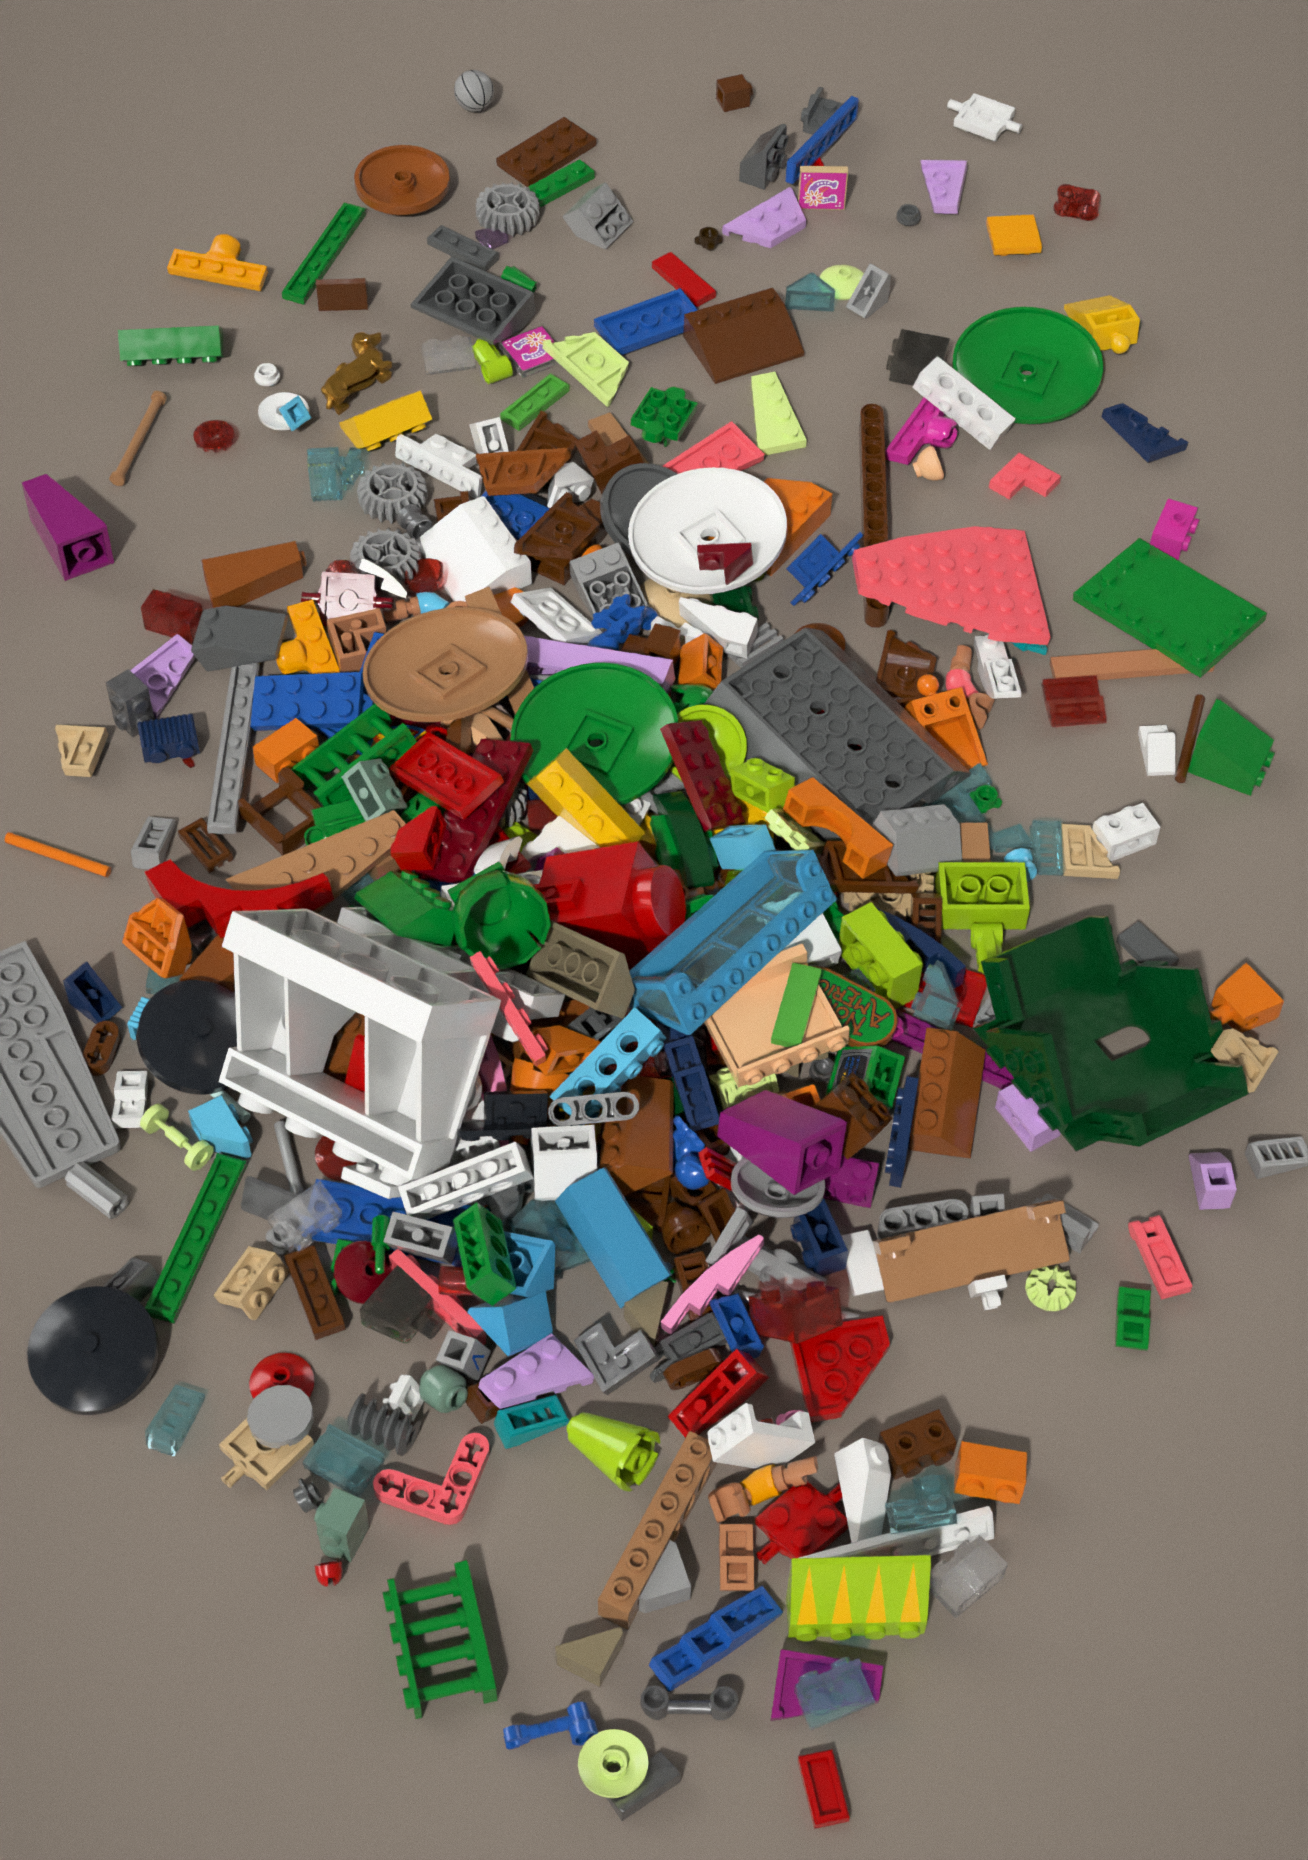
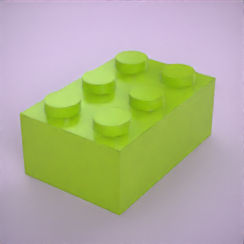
(983, 894)
(880, 954)

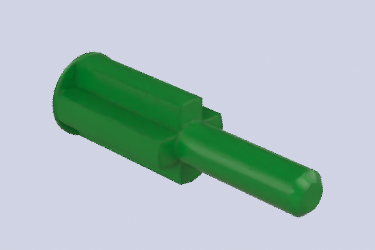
(379, 1229)

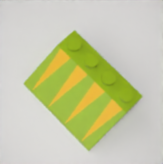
(858, 1597)

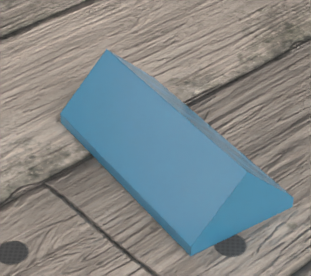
(612, 1236)

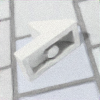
(1157, 749)

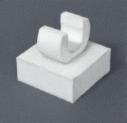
(988, 1290)
(405, 1396)

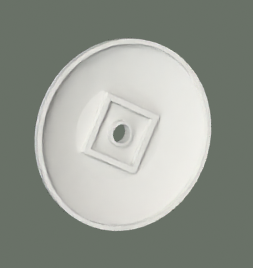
(703, 504)

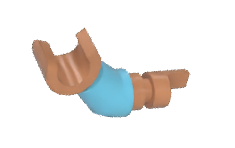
(419, 604)

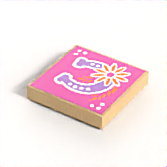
(822, 187)

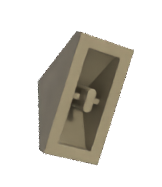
(647, 1311)
(591, 1655)

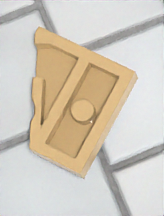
(80, 748)
(1085, 854)
(1237, 1049)

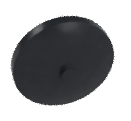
(188, 1035)
(93, 1350)

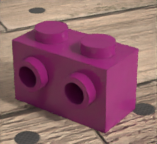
(853, 1182)

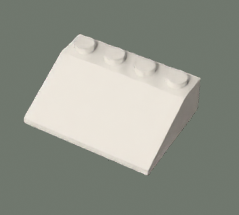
(475, 551)

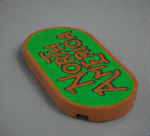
(867, 1014)

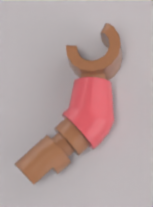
(959, 676)

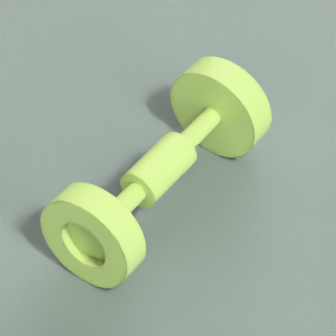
(197, 1154)

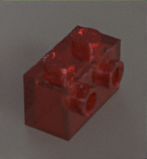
(171, 615)

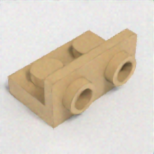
(252, 1281)

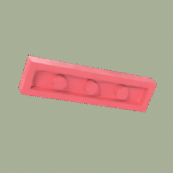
(516, 1018)
(445, 1306)

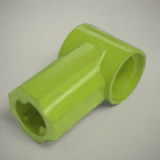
(493, 365)
(986, 940)

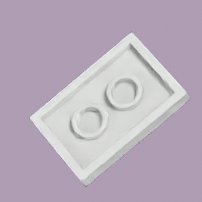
(555, 616)

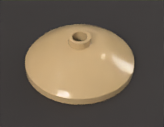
(666, 601)

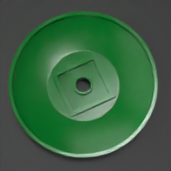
(1048, 344)
(603, 704)

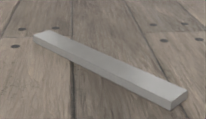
(233, 751)

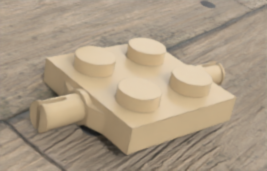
(259, 1461)

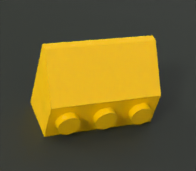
(387, 421)

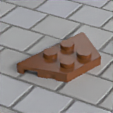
(520, 470)

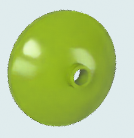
(724, 732)

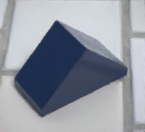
(90, 994)

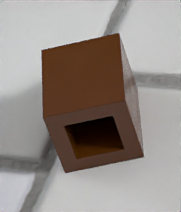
(733, 92)

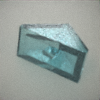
(810, 294)

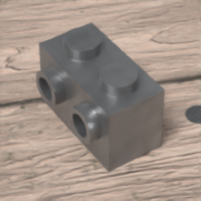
(129, 702)

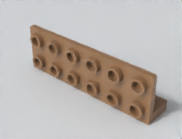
(971, 1250)

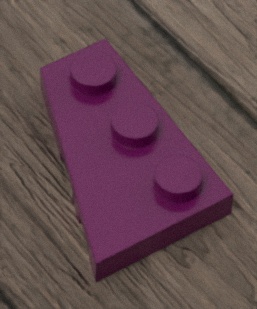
(796, 1664)

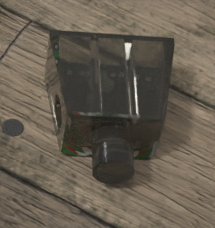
(400, 1308)

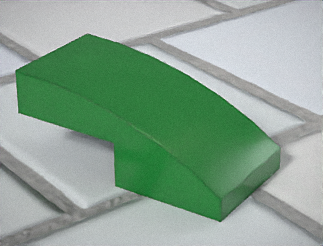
(1132, 1318)

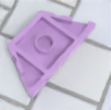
(769, 221)

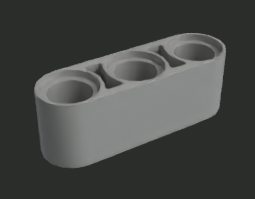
(608, 1103)
(932, 1213)

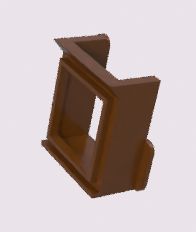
(291, 788)

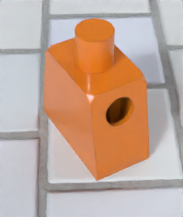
(1245, 1001)

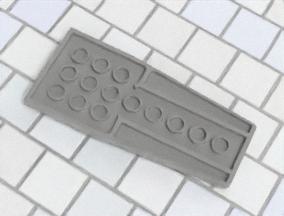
(46, 1090)

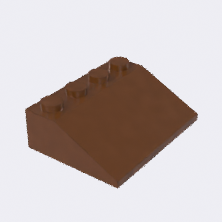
(742, 335)

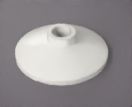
(269, 410)

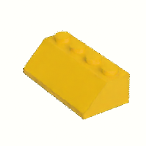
(583, 802)

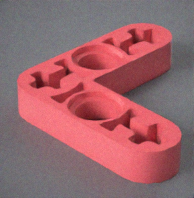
(438, 1495)

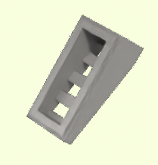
(151, 845)
(1263, 1168)

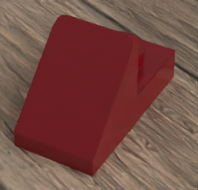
(731, 558)

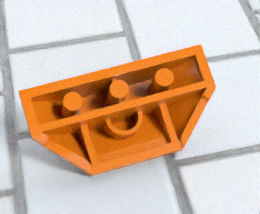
(159, 938)

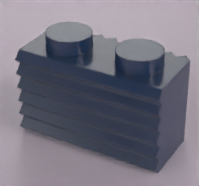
(168, 738)

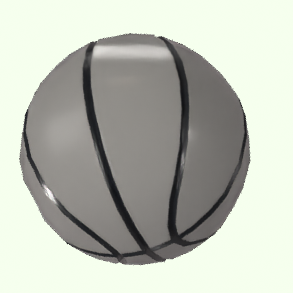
(474, 90)

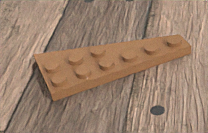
(340, 857)

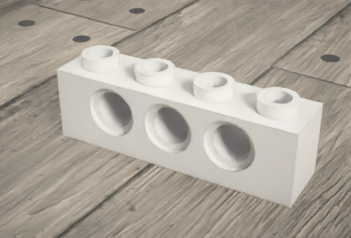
(963, 403)
(466, 1182)

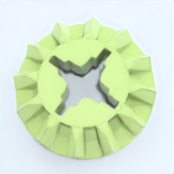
(1060, 1297)

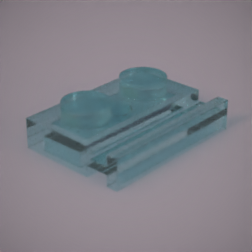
(344, 1460)

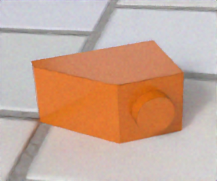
(565, 1049)

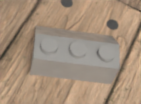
(920, 838)

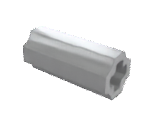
(96, 1190)

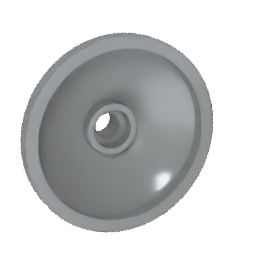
(770, 1198)

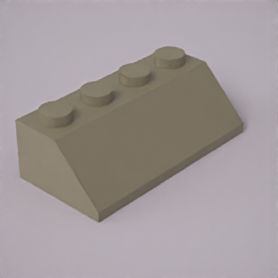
(583, 970)

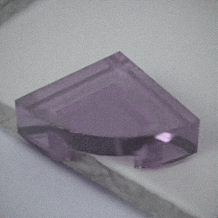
(491, 238)

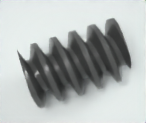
(381, 1426)

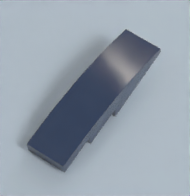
(928, 948)
(689, 1078)

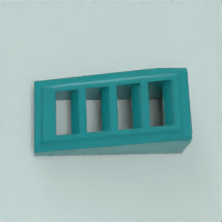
(512, 1430)

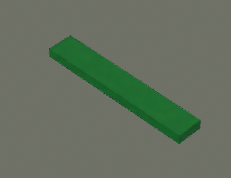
(323, 253)
(195, 1238)

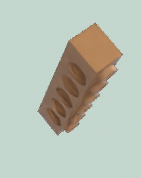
(657, 1527)

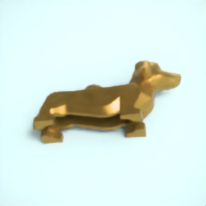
(358, 373)

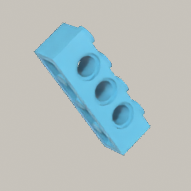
(612, 1051)

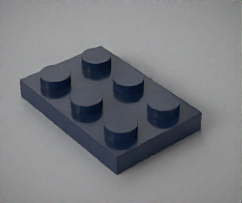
(901, 1131)

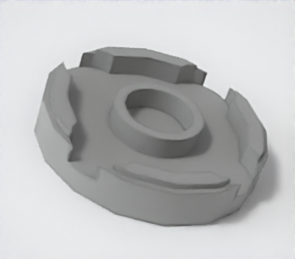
(280, 1416)

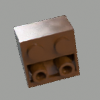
(858, 1108)

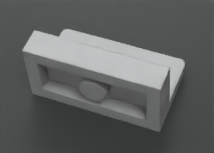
(1076, 1226)

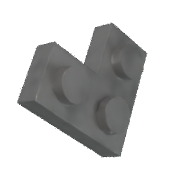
(611, 1363)

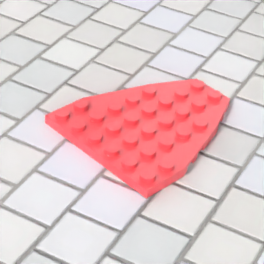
(961, 577)

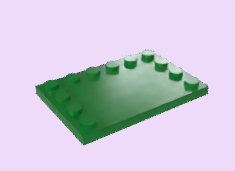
(1169, 607)

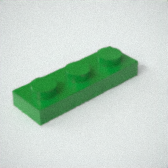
(562, 182)

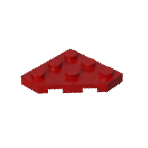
(838, 1365)

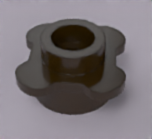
(708, 238)

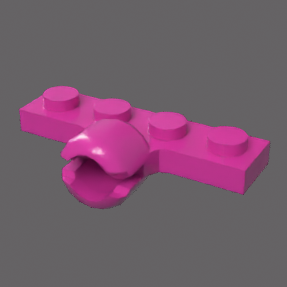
(923, 427)

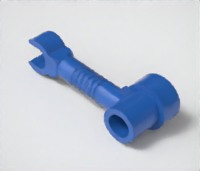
(576, 1722)

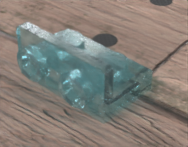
(833, 1693)

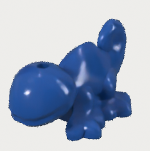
(620, 622)
(685, 1156)

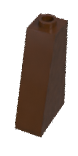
(559, 569)

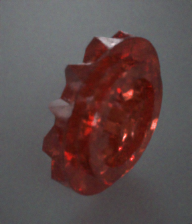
(211, 429)

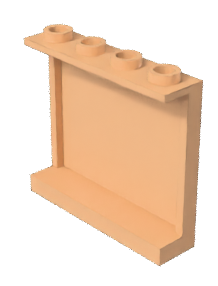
(747, 1020)

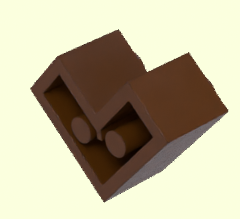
(606, 461)
(662, 642)

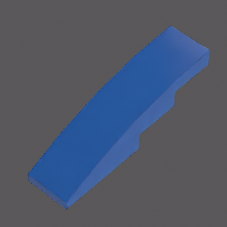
(716, 1638)

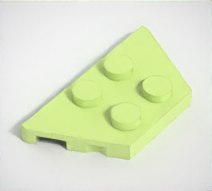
(591, 363)
(797, 836)

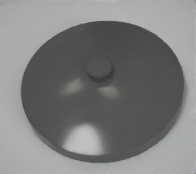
(624, 494)

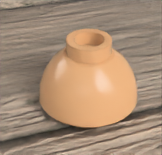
(928, 465)

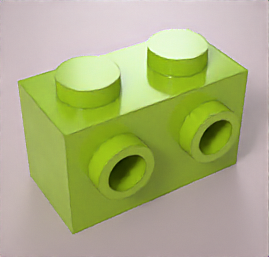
(761, 784)

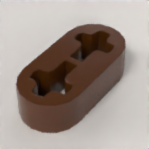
(107, 1049)
(692, 1369)

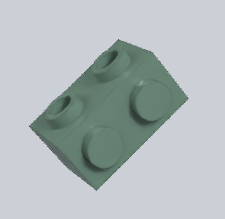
(373, 789)
(341, 1525)

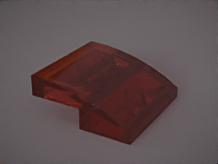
(1073, 701)

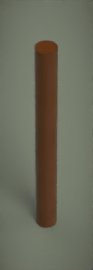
(1189, 740)

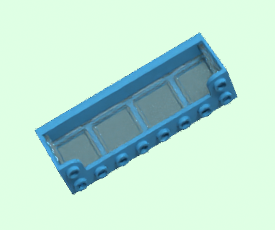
(730, 939)

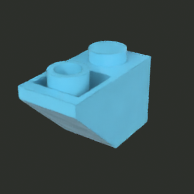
(219, 1127)

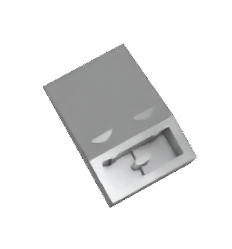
(603, 577)

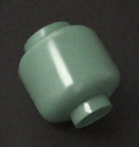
(443, 1389)

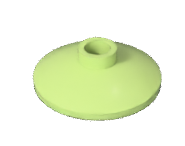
(842, 279)
(609, 1749)

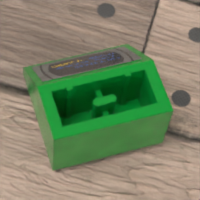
(874, 1065)

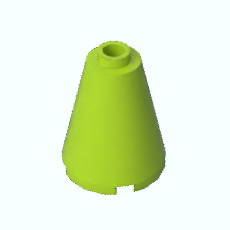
(615, 1447)

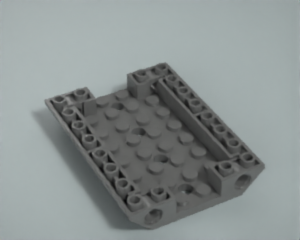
(857, 711)

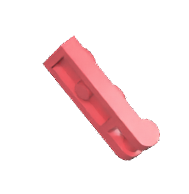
(1160, 1257)

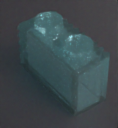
(325, 473)

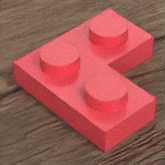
(1024, 472)

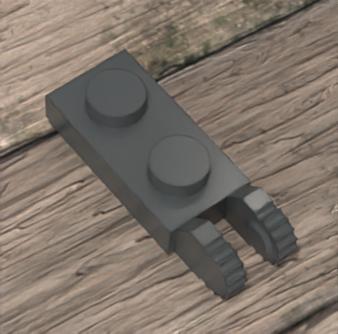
(688, 1341)

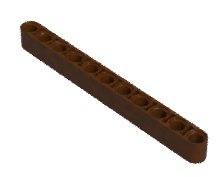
(873, 496)

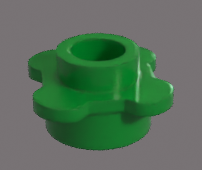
(986, 798)

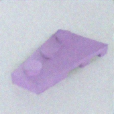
(944, 183)
(164, 671)
(533, 1372)

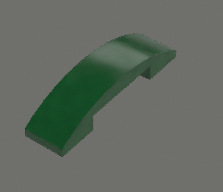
(688, 838)

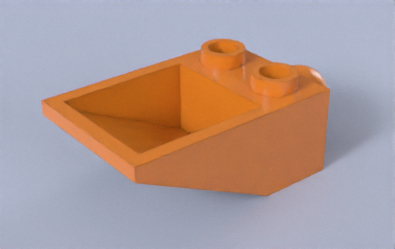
(948, 721)

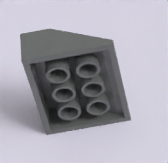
(476, 302)

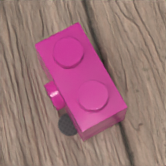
(1174, 528)

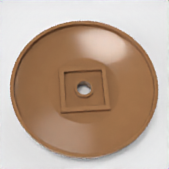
(470, 644)

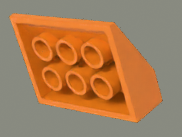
(805, 509)

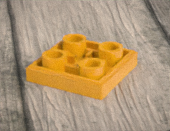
(1013, 235)

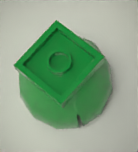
(496, 916)

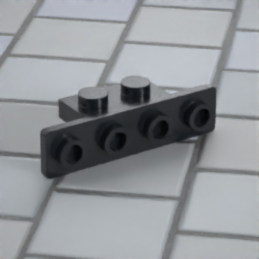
(509, 1115)

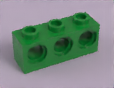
(484, 1254)

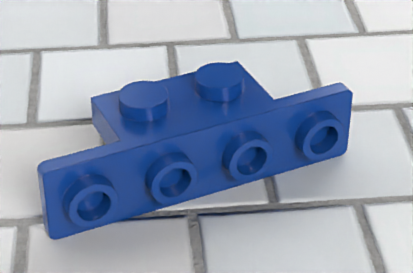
(815, 561)

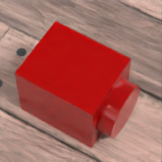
(623, 900)

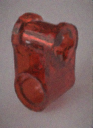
(1079, 203)

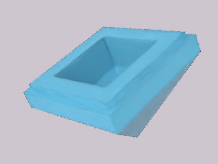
(295, 413)

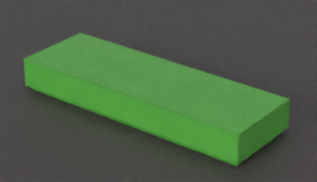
(533, 401)
(796, 1005)

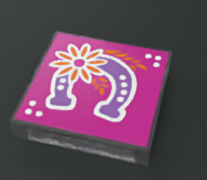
(526, 351)

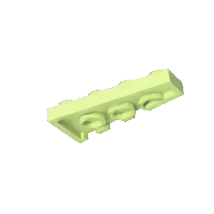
(773, 416)

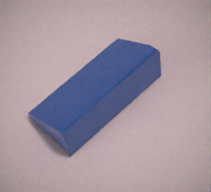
(737, 1324)

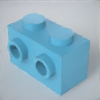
(741, 845)

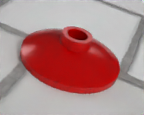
(296, 1369)

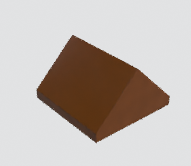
(342, 294)

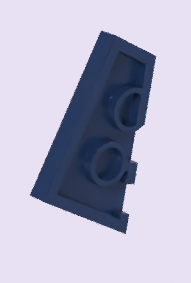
(1140, 435)

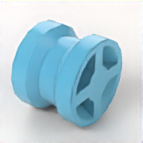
(1023, 855)

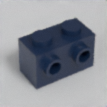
(820, 1240)

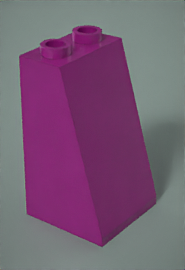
(68, 529)
(784, 1139)

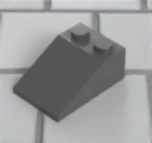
(237, 637)

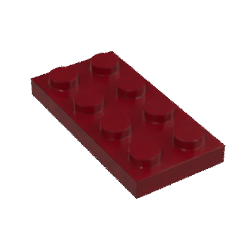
(702, 775)

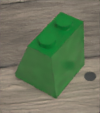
(1231, 750)

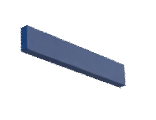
(822, 139)

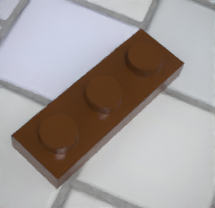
(314, 1292)

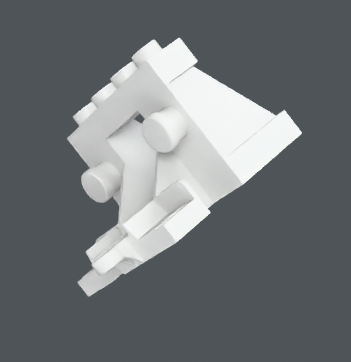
(423, 1033)

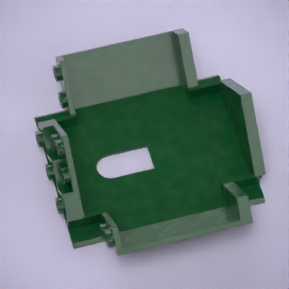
(1071, 991)

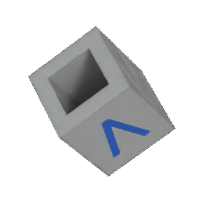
(463, 1355)

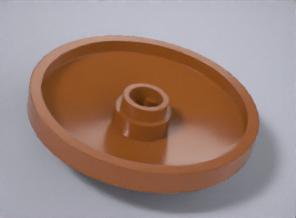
(402, 179)

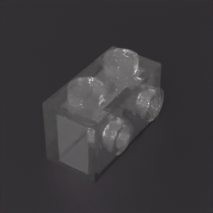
(305, 1217)

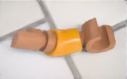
(759, 1487)

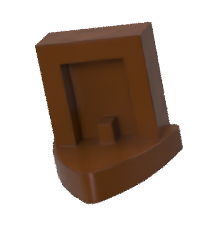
(444, 506)

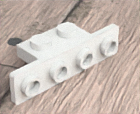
(443, 461)

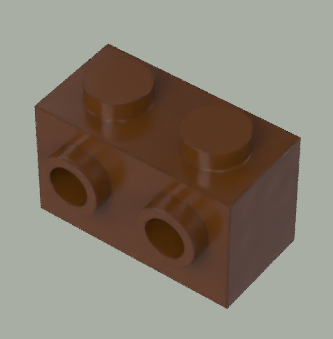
(918, 1444)

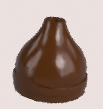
(683, 1229)

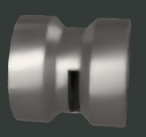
(413, 521)

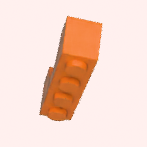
(816, 806)

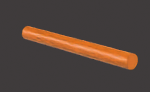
(57, 854)

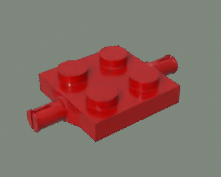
(801, 1522)

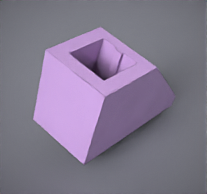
(1212, 1180)

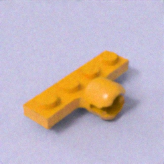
(219, 265)
(310, 648)

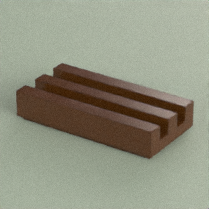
(216, 860)

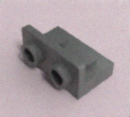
(818, 111)

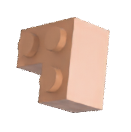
(351, 637)

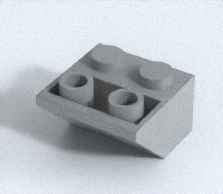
(598, 217)

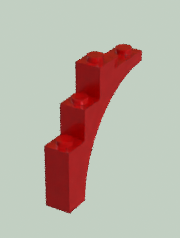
(203, 901)

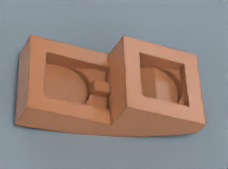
(736, 1557)

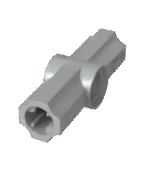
(780, 1269)

